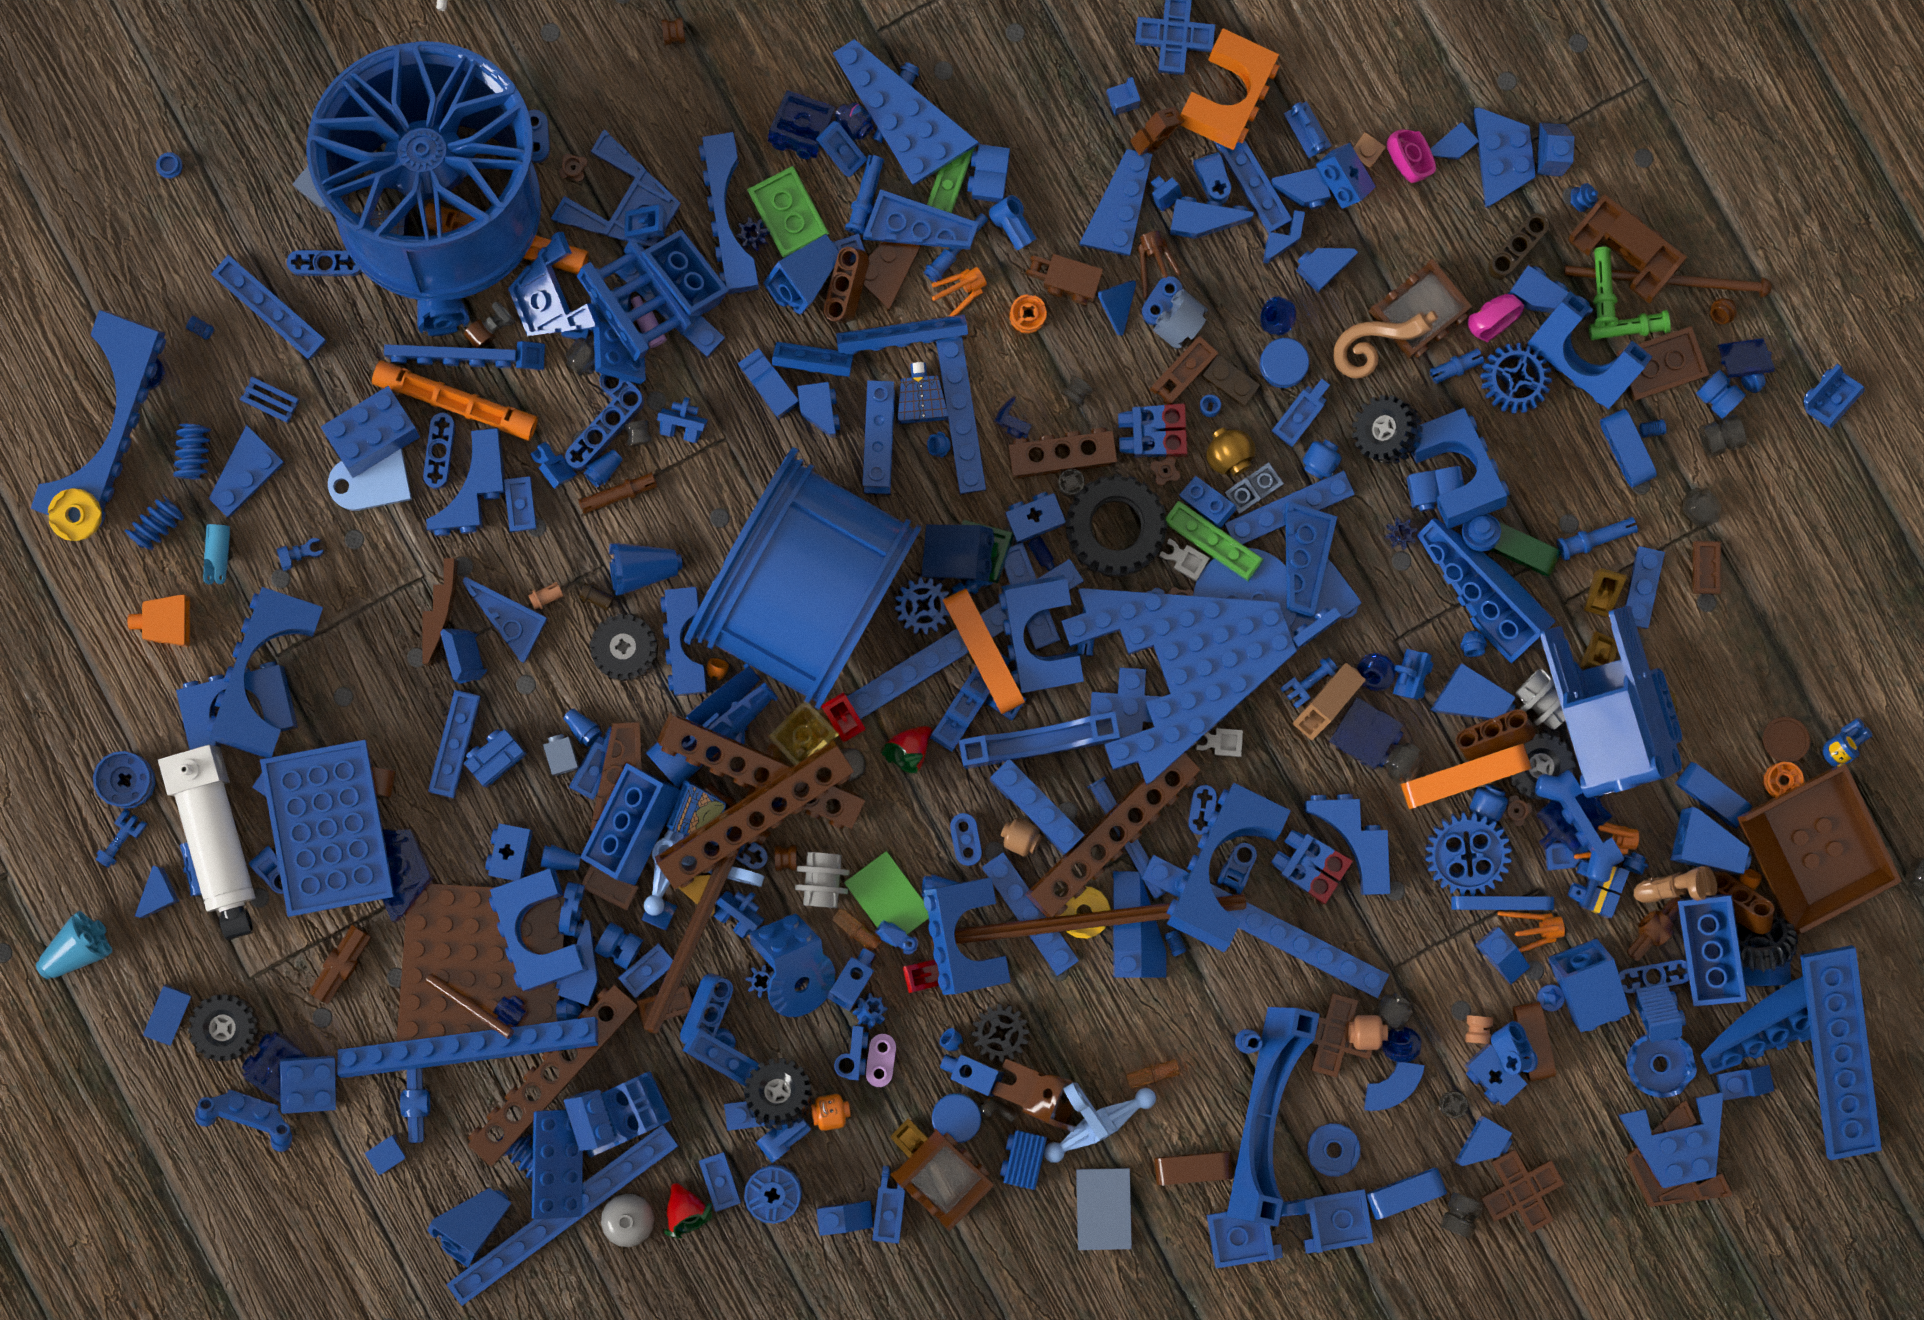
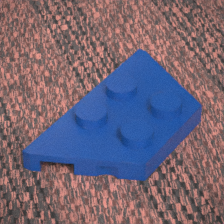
(1503, 155)

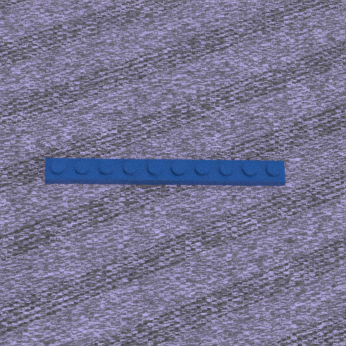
(936, 656)
(1280, 934)
(467, 1047)
(542, 1231)

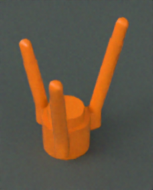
(970, 280)
(1623, 836)
(1550, 927)

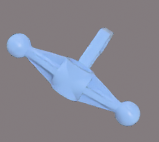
(654, 903)
(1096, 1124)

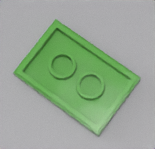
(787, 211)
(887, 894)

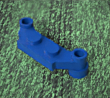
(248, 1112)

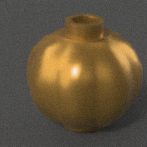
(1230, 451)

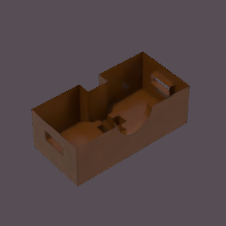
(1157, 131)

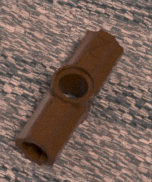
(340, 964)

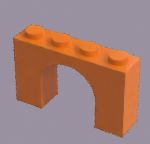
(1227, 122)

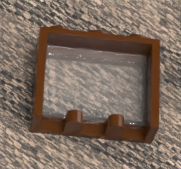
(1423, 292)
(944, 1179)

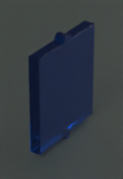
(1746, 358)

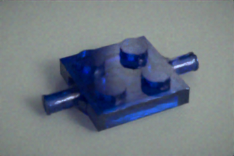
(1564, 832)

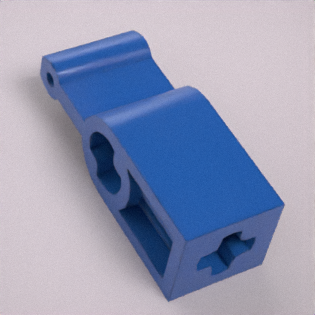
(768, 383)

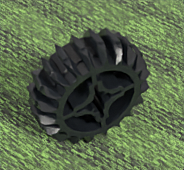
(1767, 949)

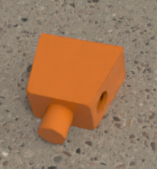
(164, 620)

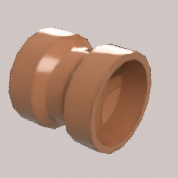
(1479, 1029)

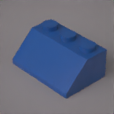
(686, 273)

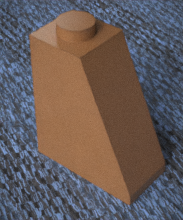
(1329, 701)

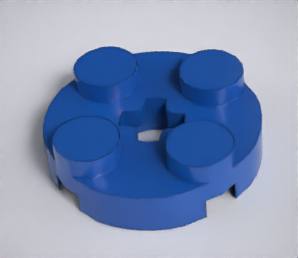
(571, 911)

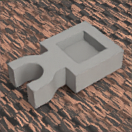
(1188, 562)
(1225, 742)

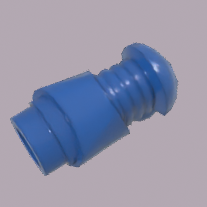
(896, 936)

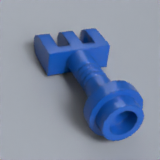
(1300, 689)
(127, 829)

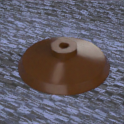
(1786, 739)

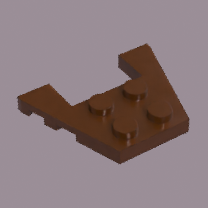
(1649, 1186)

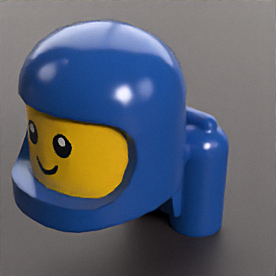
(1844, 746)

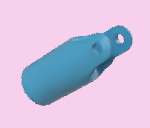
(216, 553)

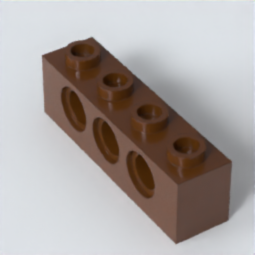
(1102, 457)

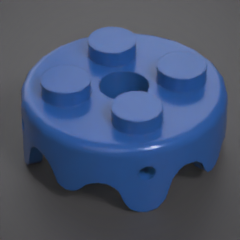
(1670, 1081)

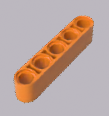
(983, 651)
(1466, 776)

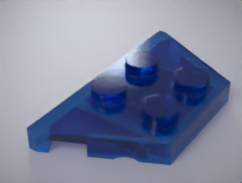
(407, 869)

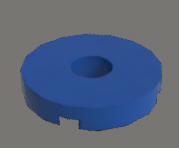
(1322, 1138)

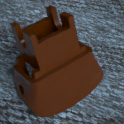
(1030, 1091)

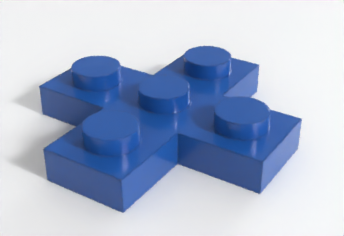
(1174, 35)
(1127, 704)

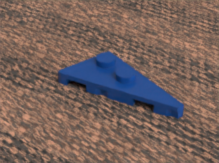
(515, 623)

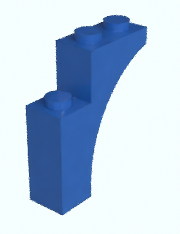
(484, 479)
(1367, 846)

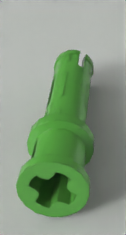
(1605, 299)
(1642, 324)

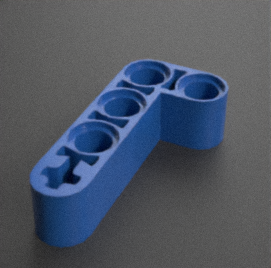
(601, 426)

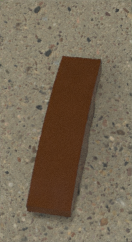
(439, 618)

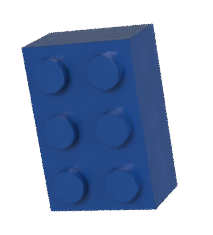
(370, 431)

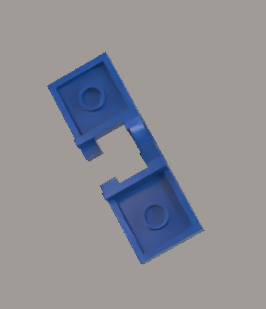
(1335, 1222)

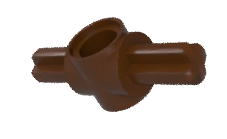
(1654, 929)

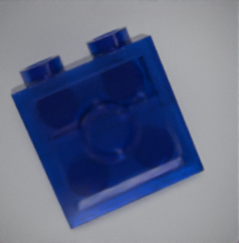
(799, 124)
(1367, 734)
(265, 1067)

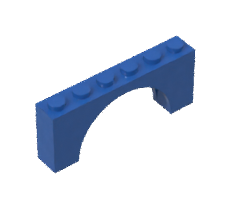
(236, 720)
(1197, 908)

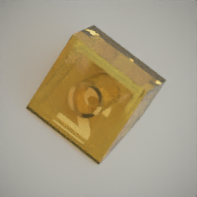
(803, 733)

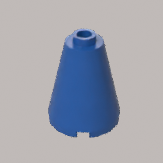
(441, 316)
(641, 566)

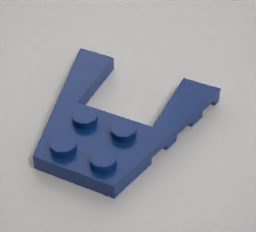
(642, 193)

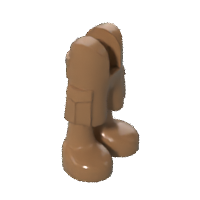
(1698, 881)

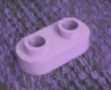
(880, 1060)

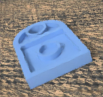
(375, 487)

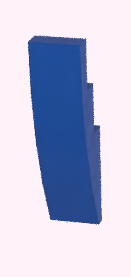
(962, 710)

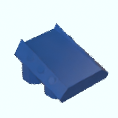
(462, 655)

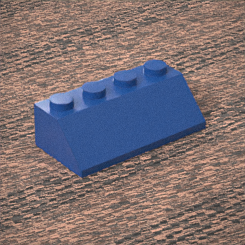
(630, 824)
(1712, 950)

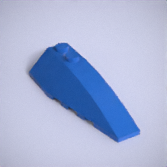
(1493, 598)
(1767, 1025)

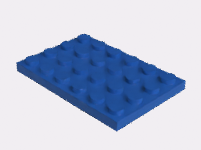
(327, 828)

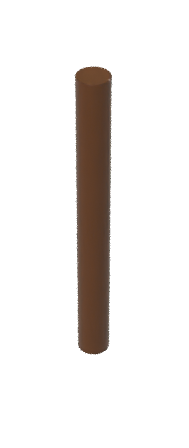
(469, 1006)

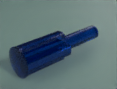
(1041, 553)

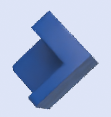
(1124, 97)
(385, 1155)

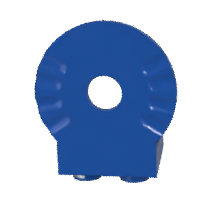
(794, 953)

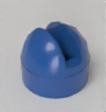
(1204, 405)
(951, 1039)

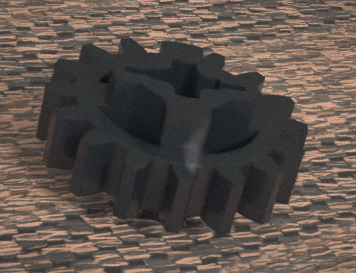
(994, 1020)

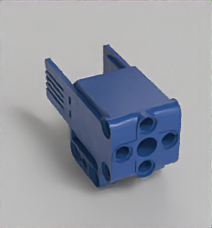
(1616, 712)

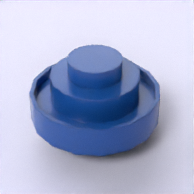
(1481, 533)

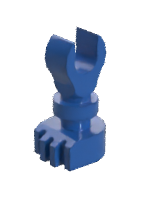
(285, 555)
(971, 585)

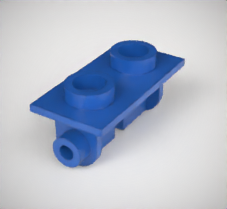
(1307, 129)

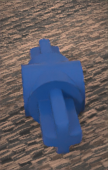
(415, 1105)

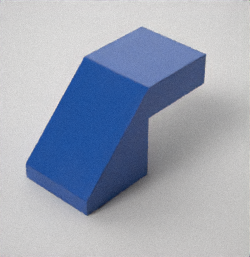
(1279, 243)

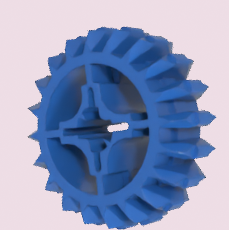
(1527, 381)

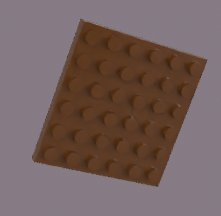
(458, 940)

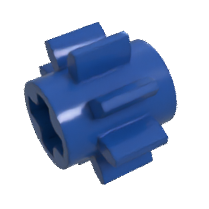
(754, 979)
(870, 1003)

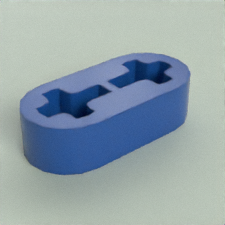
(1195, 809)

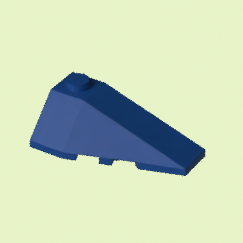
(1138, 945)

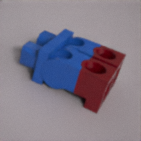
(1151, 433)
(1305, 860)

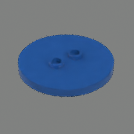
(1265, 585)

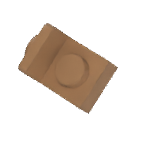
(1368, 150)

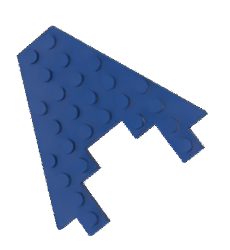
(1208, 653)

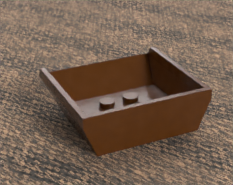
(1819, 849)

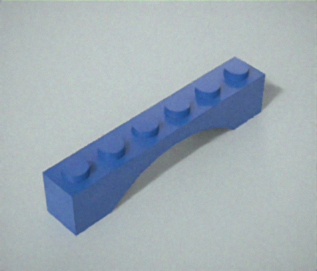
(721, 160)
(1040, 741)

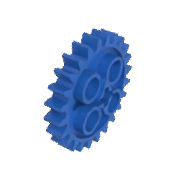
(1444, 856)

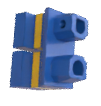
(1597, 899)

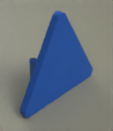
(1117, 304)

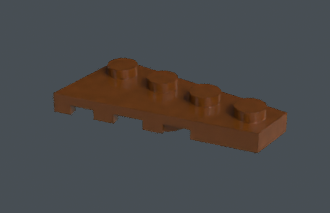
(622, 748)

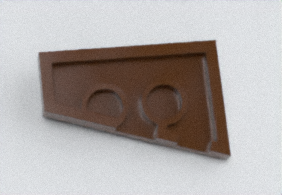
(888, 269)

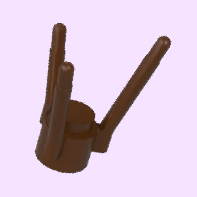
(1154, 246)

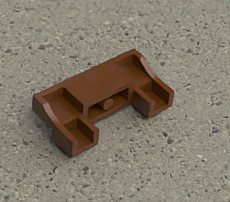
(1633, 242)

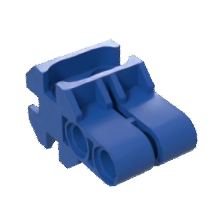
(633, 1110)

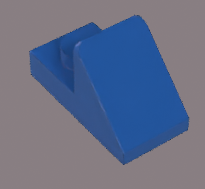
(1745, 1082)

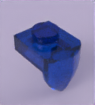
(1014, 426)

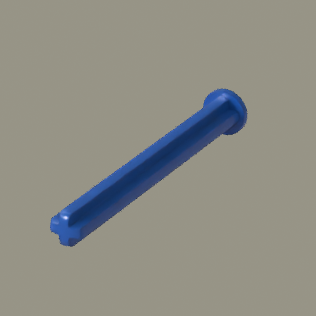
(1133, 849)

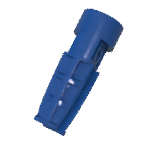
(718, 716)

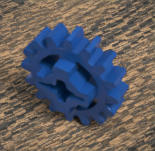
(913, 598)

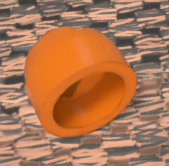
(717, 668)
(1750, 878)

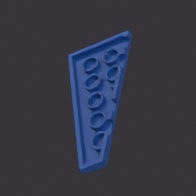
(911, 125)

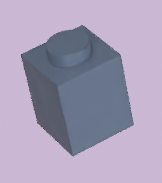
(561, 755)

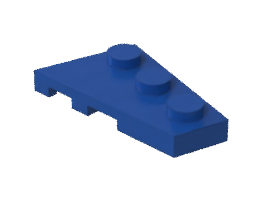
(245, 472)

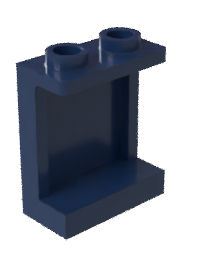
(957, 552)

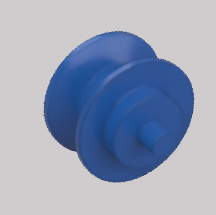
(1584, 197)

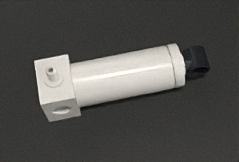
(198, 786)

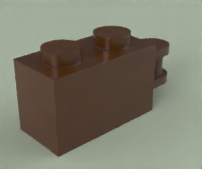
(1067, 278)

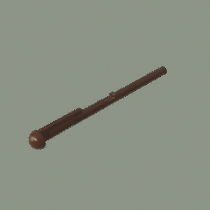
(1763, 287)

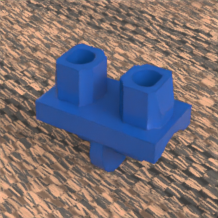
(670, 419)
(1412, 674)
(741, 909)

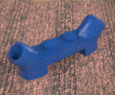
(1603, 853)

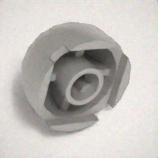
(627, 1220)

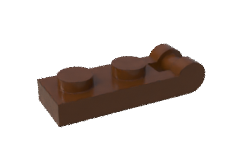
(1184, 370)

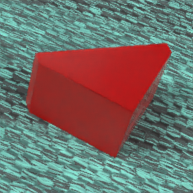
(843, 717)
(921, 976)

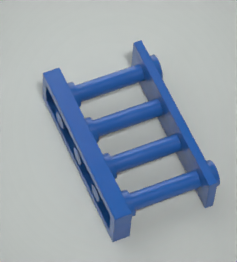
(623, 321)
(878, 437)

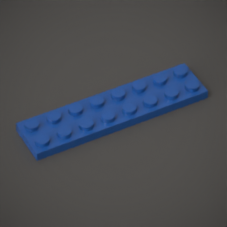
(1841, 1052)

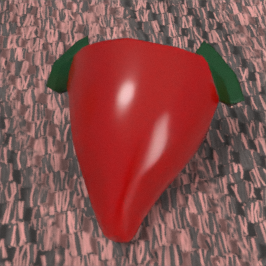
(908, 748)
(685, 1212)

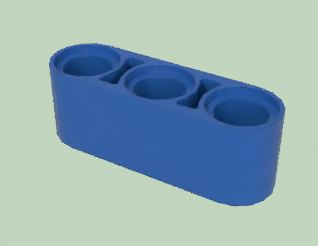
(1628, 448)
(1713, 794)
(707, 998)
(1406, 1193)

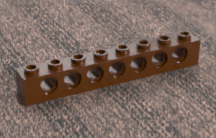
(678, 727)
(759, 801)
(1042, 892)
(493, 1151)

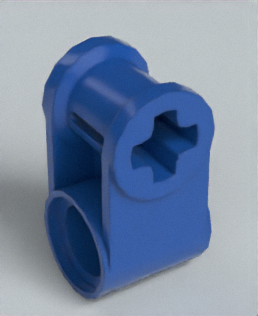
(1212, 174)
(1237, 869)
(1512, 1047)

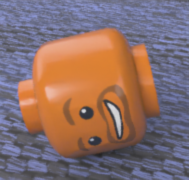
(830, 1112)

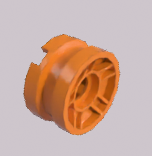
(1027, 324)
(1785, 769)

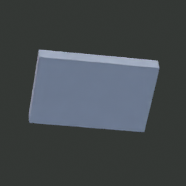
(1103, 1209)

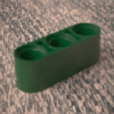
(1526, 551)

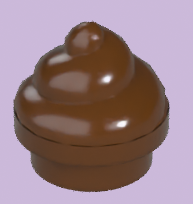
(1723, 311)

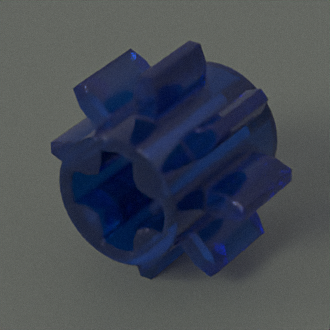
(750, 240)
(1396, 540)
(510, 1010)

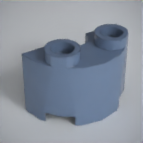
(1182, 320)

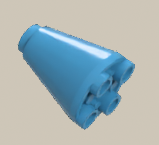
(75, 946)

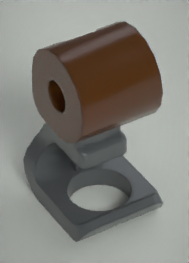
(482, 332)

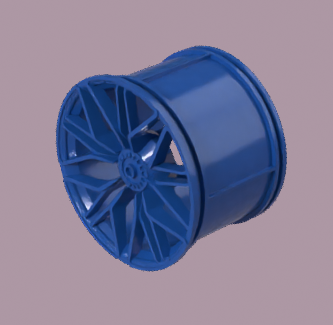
(414, 103)
(802, 580)

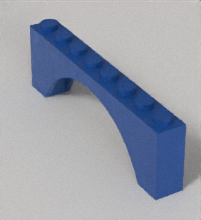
(132, 356)
(1254, 1186)

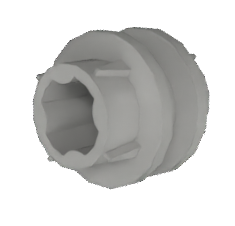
(1541, 695)
(822, 880)

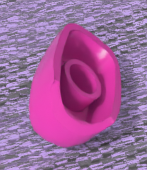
(1411, 155)
(1495, 316)

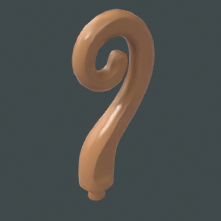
(1410, 329)

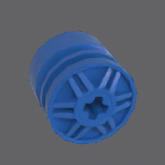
(108, 780)
(787, 1186)

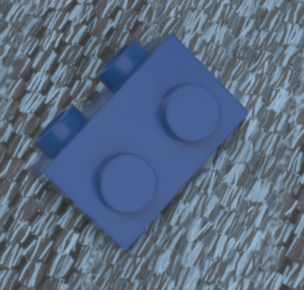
(1832, 396)

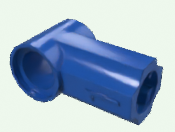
(1009, 215)
(778, 1142)

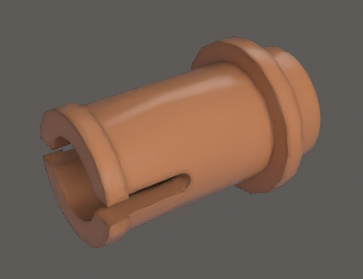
(545, 595)

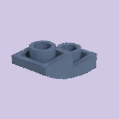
(1254, 487)

